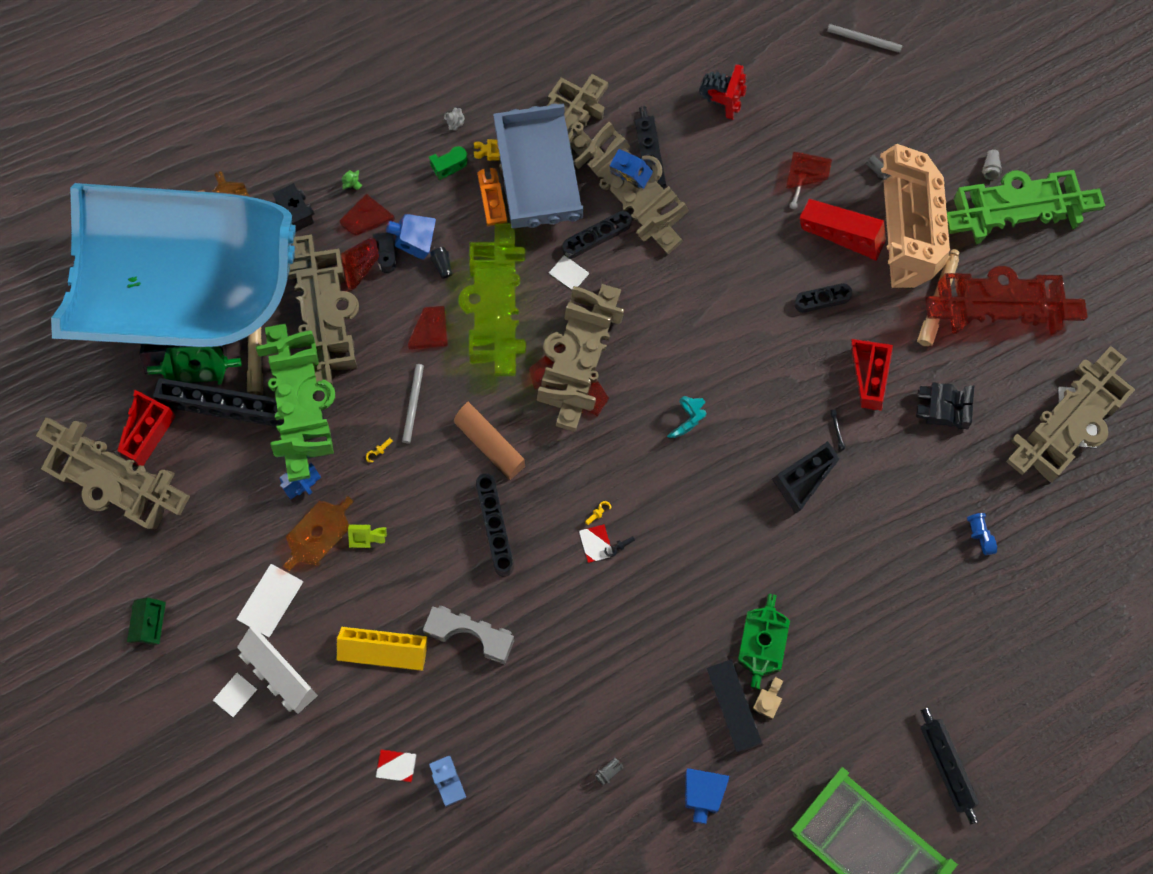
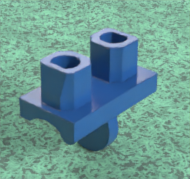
(298, 487)

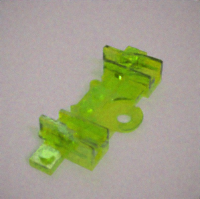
(493, 313)

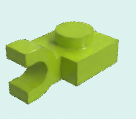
(361, 536)

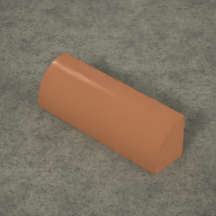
(489, 441)

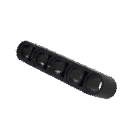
(489, 516)

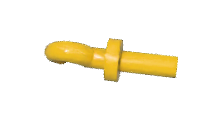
(379, 449)
(597, 513)

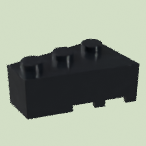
(804, 477)

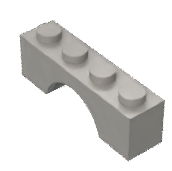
(443, 624)

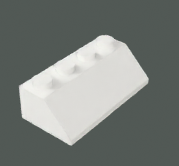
(275, 670)

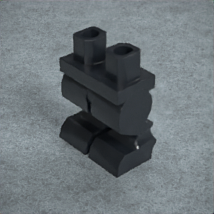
(941, 404)

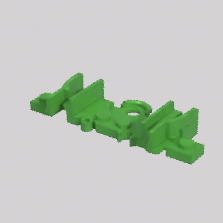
(1022, 205)
(294, 392)

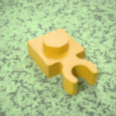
(490, 150)

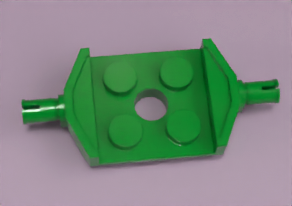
(177, 364)
(763, 658)

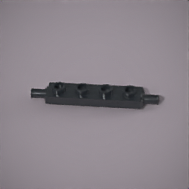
(649, 140)
(949, 765)

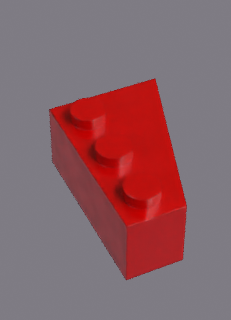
(872, 370)
(144, 429)

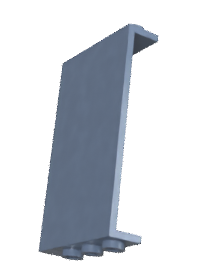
(537, 166)

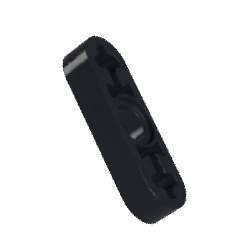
(838, 300)

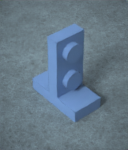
(447, 781)

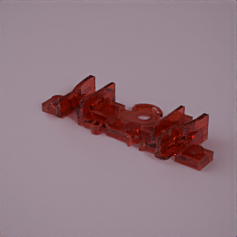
(1004, 302)

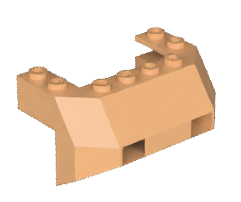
(914, 217)

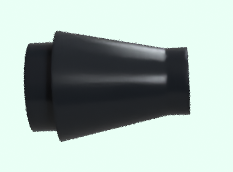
(441, 261)

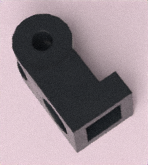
(387, 254)

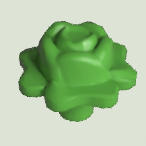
(351, 180)

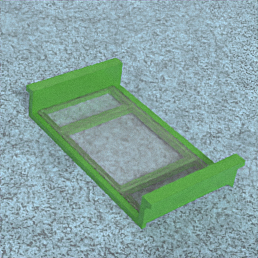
(862, 836)

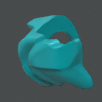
(692, 407)

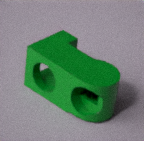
(449, 163)

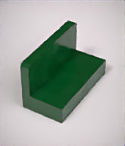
(146, 621)

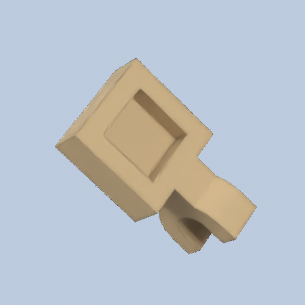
(767, 701)

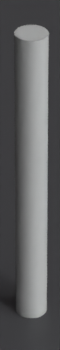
(864, 38)
(412, 403)

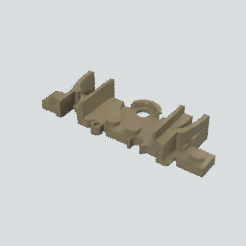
(584, 103)
(645, 202)
(319, 305)
(583, 347)
(1068, 421)
(113, 475)

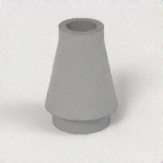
(992, 165)

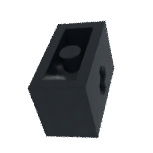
(291, 197)

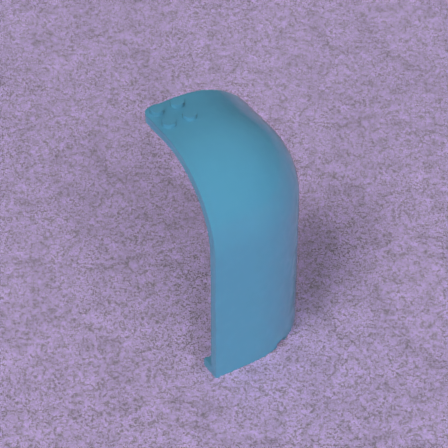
(203, 261)

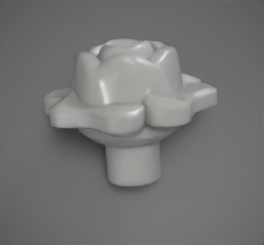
(454, 118)

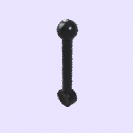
(841, 446)

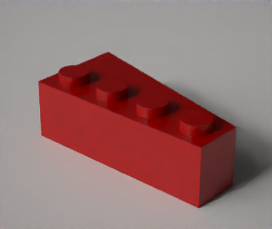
(844, 228)

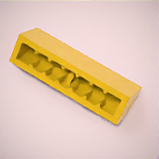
(381, 648)

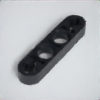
(599, 237)

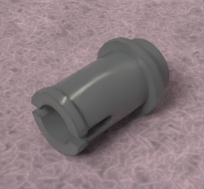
(876, 165)
(608, 772)

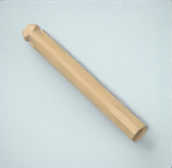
(930, 326)
(254, 372)

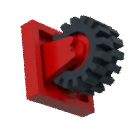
(725, 89)

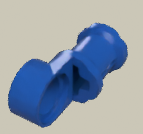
(980, 531)

